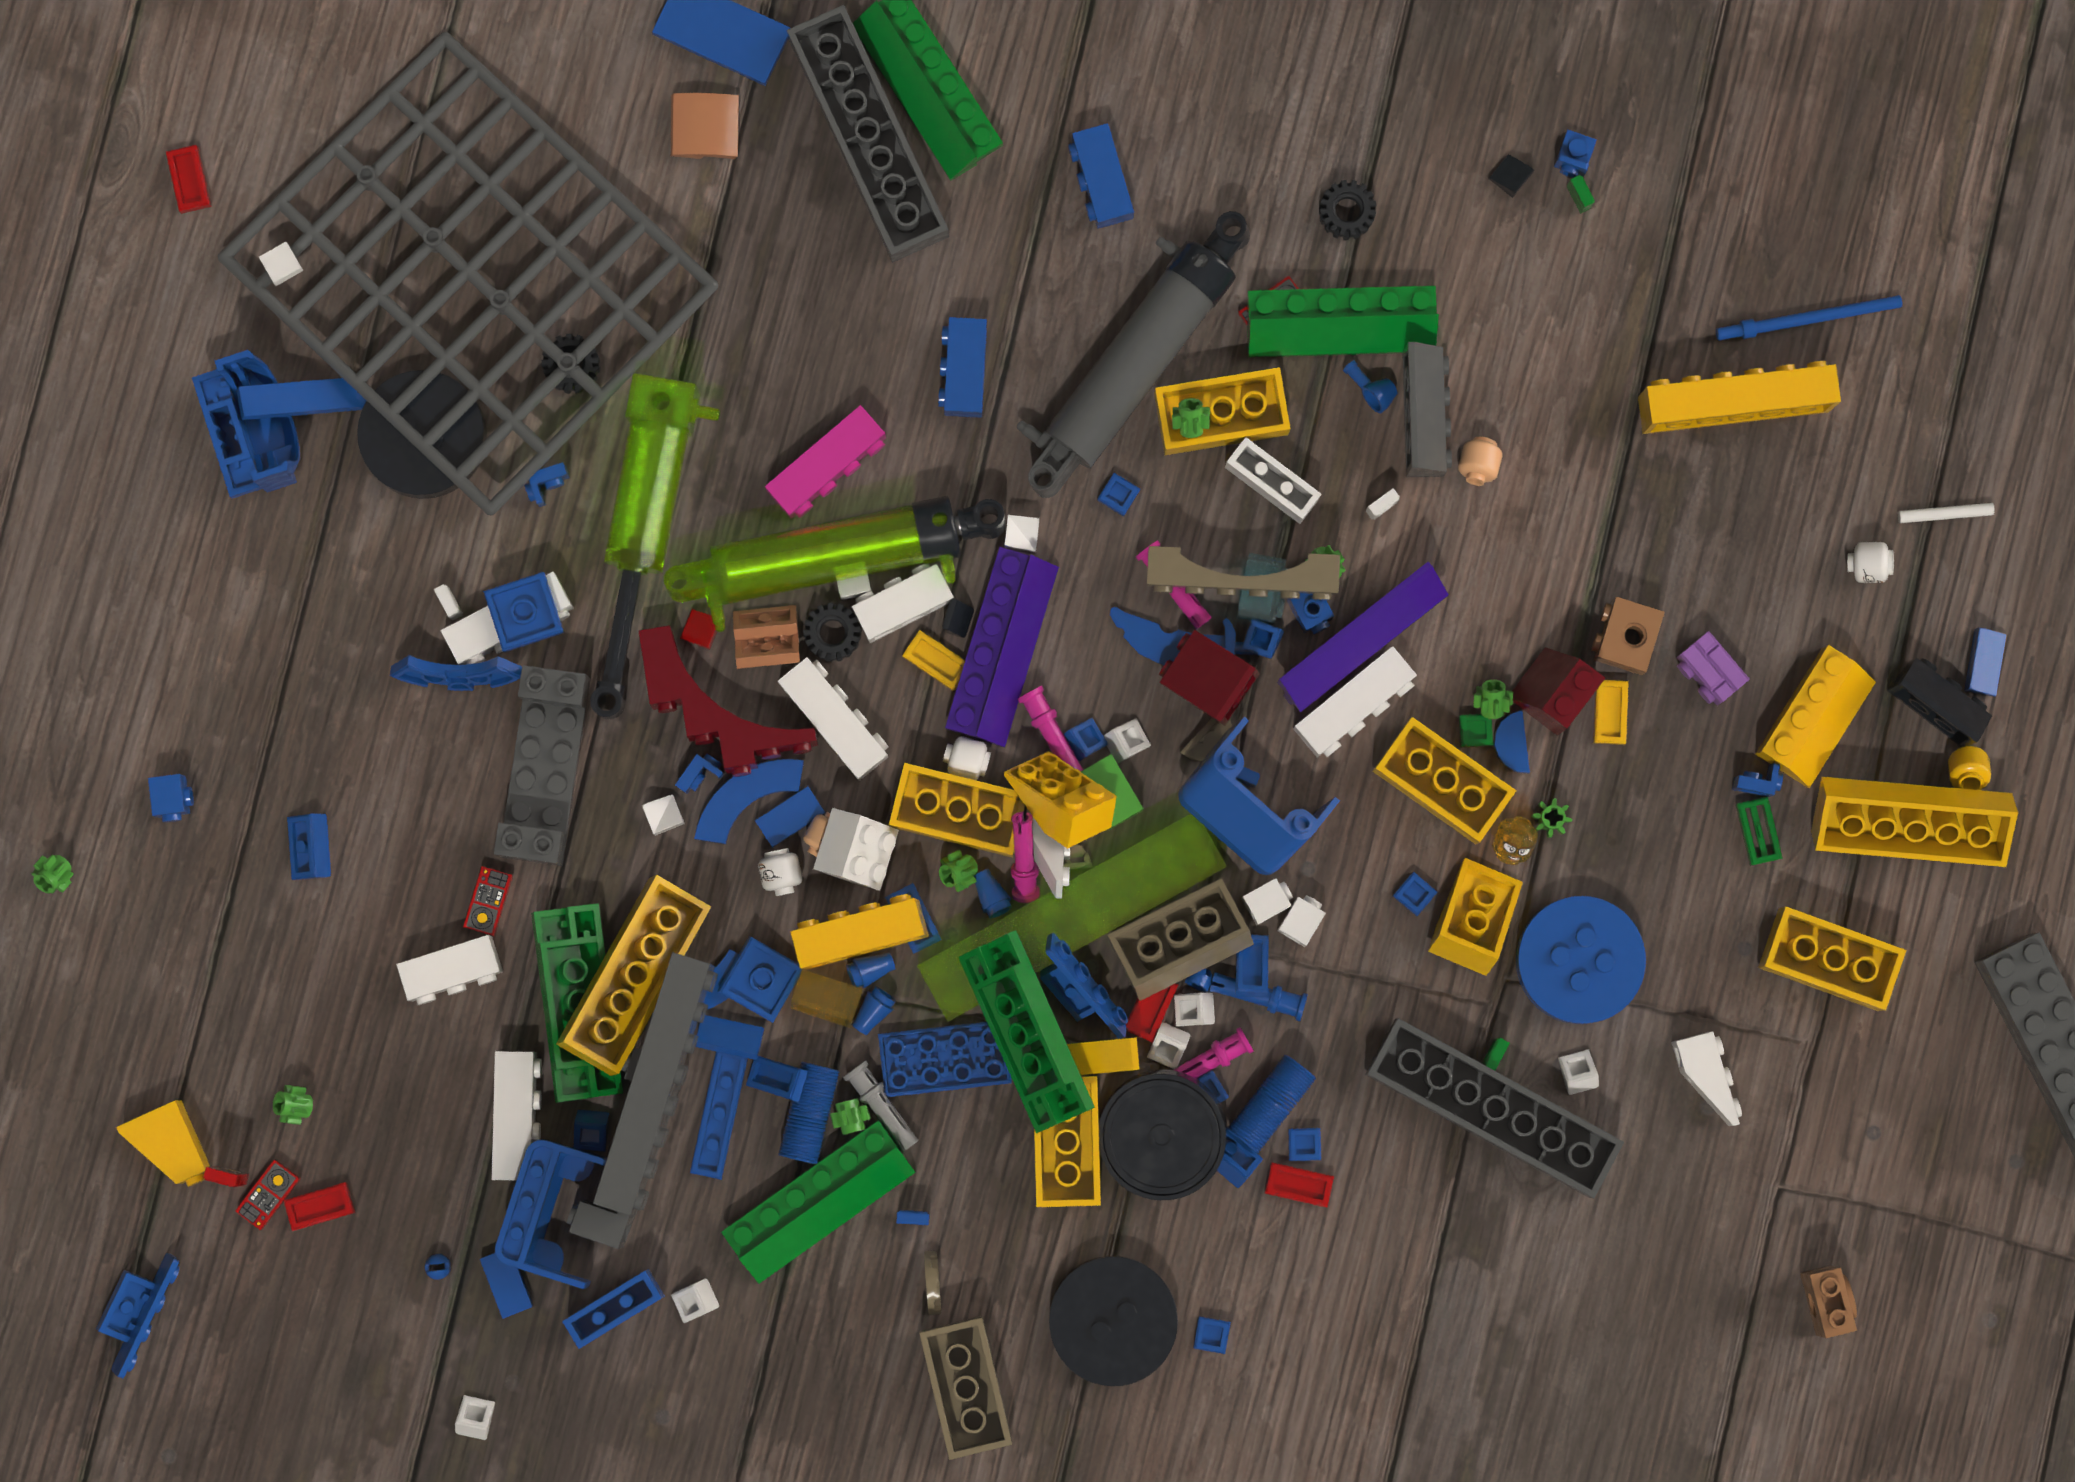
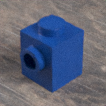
(1311, 613)
(170, 797)

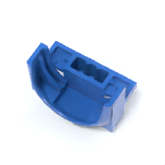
(240, 443)

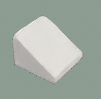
(853, 587)
(1126, 740)
(1194, 1009)
(1168, 1045)
(1579, 1072)
(695, 1300)
(474, 1417)

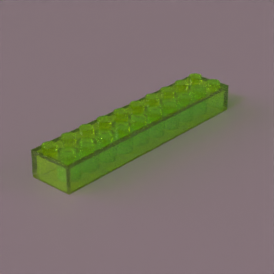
(1088, 908)

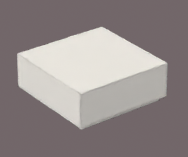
(281, 263)
(1382, 504)
(448, 602)

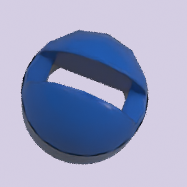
(1200, 981)
(435, 1260)

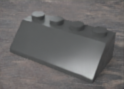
(1425, 410)

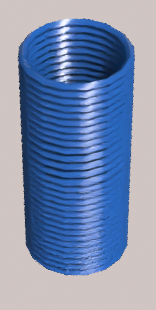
(811, 1113)
(1262, 1113)

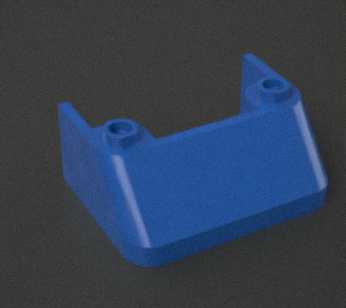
(1239, 816)
(531, 1207)

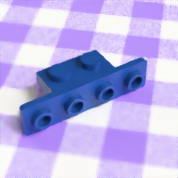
(1077, 989)
(132, 1309)

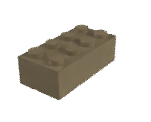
(1180, 939)
(965, 1387)

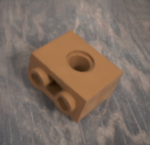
(1611, 645)
(1830, 1301)

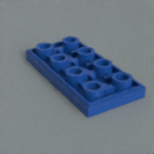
(724, 35)
(941, 1059)

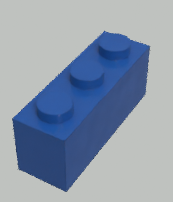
(1101, 176)
(963, 367)
(613, 1308)

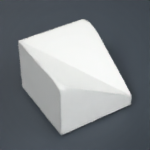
(1021, 533)
(663, 814)

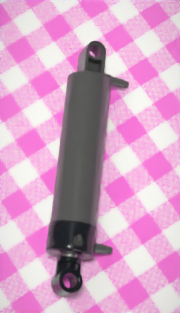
(1137, 355)

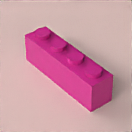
(826, 462)

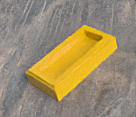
(935, 660)
(1611, 713)

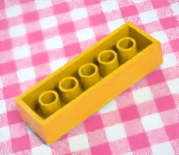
(1739, 398)
(1914, 821)
(632, 975)

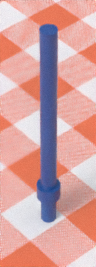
(1750, 328)

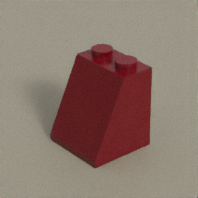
(1208, 676)
(1556, 689)

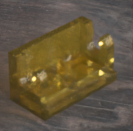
(826, 998)

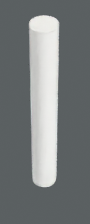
(1942, 513)

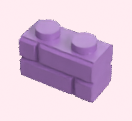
(1711, 669)

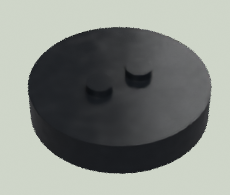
(396, 459)
(1162, 1135)
(1113, 1321)

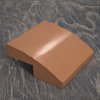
(704, 125)
(766, 636)

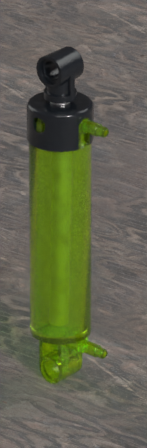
(833, 553)

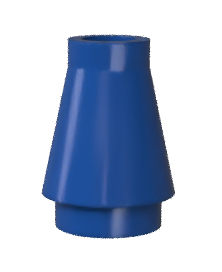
(991, 895)
(869, 969)
(873, 1010)

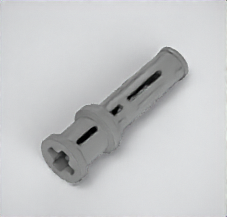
(872, 1094)

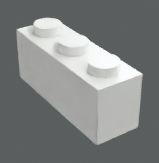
(1272, 480)
(902, 602)
(450, 969)

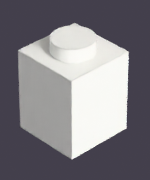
(1267, 901)
(1302, 920)

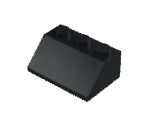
(1941, 702)

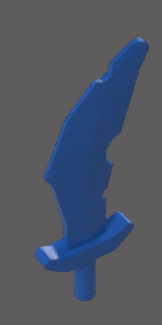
(1159, 646)

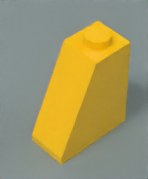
(1105, 1056)
(168, 1142)

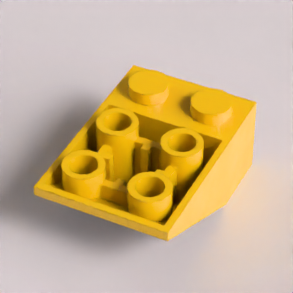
(1062, 799)

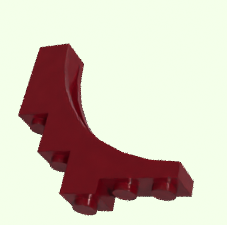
(704, 720)

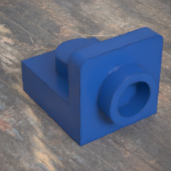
(1575, 154)
(548, 477)
(693, 776)
(1753, 783)

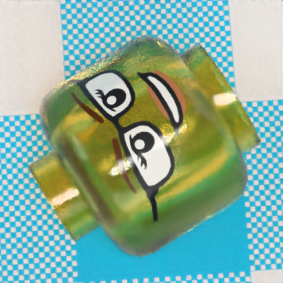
(1514, 840)

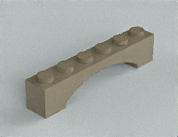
(1171, 569)

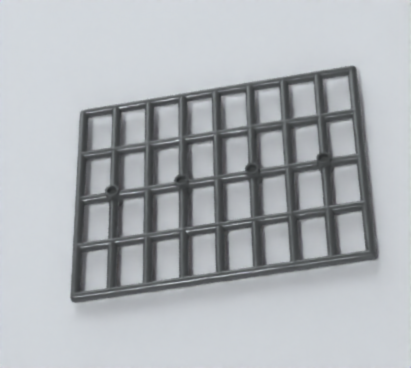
(467, 271)

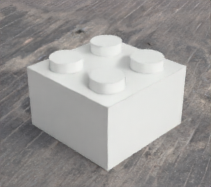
(856, 849)

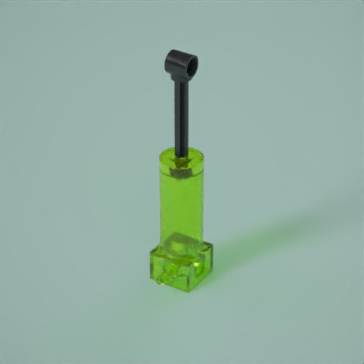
(645, 505)

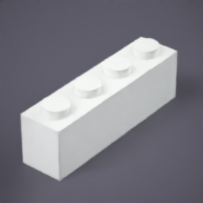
(476, 634)
(1354, 702)
(833, 718)
(514, 1111)

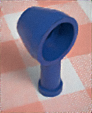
(1378, 393)

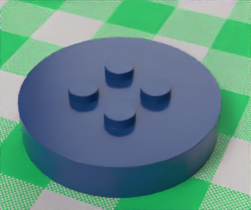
(1580, 960)

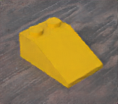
(1476, 917)

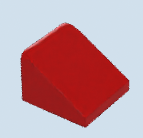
(699, 629)

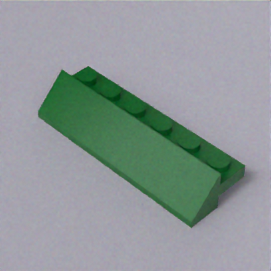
(927, 85)
(1340, 320)
(568, 957)
(1026, 1031)
(818, 1202)

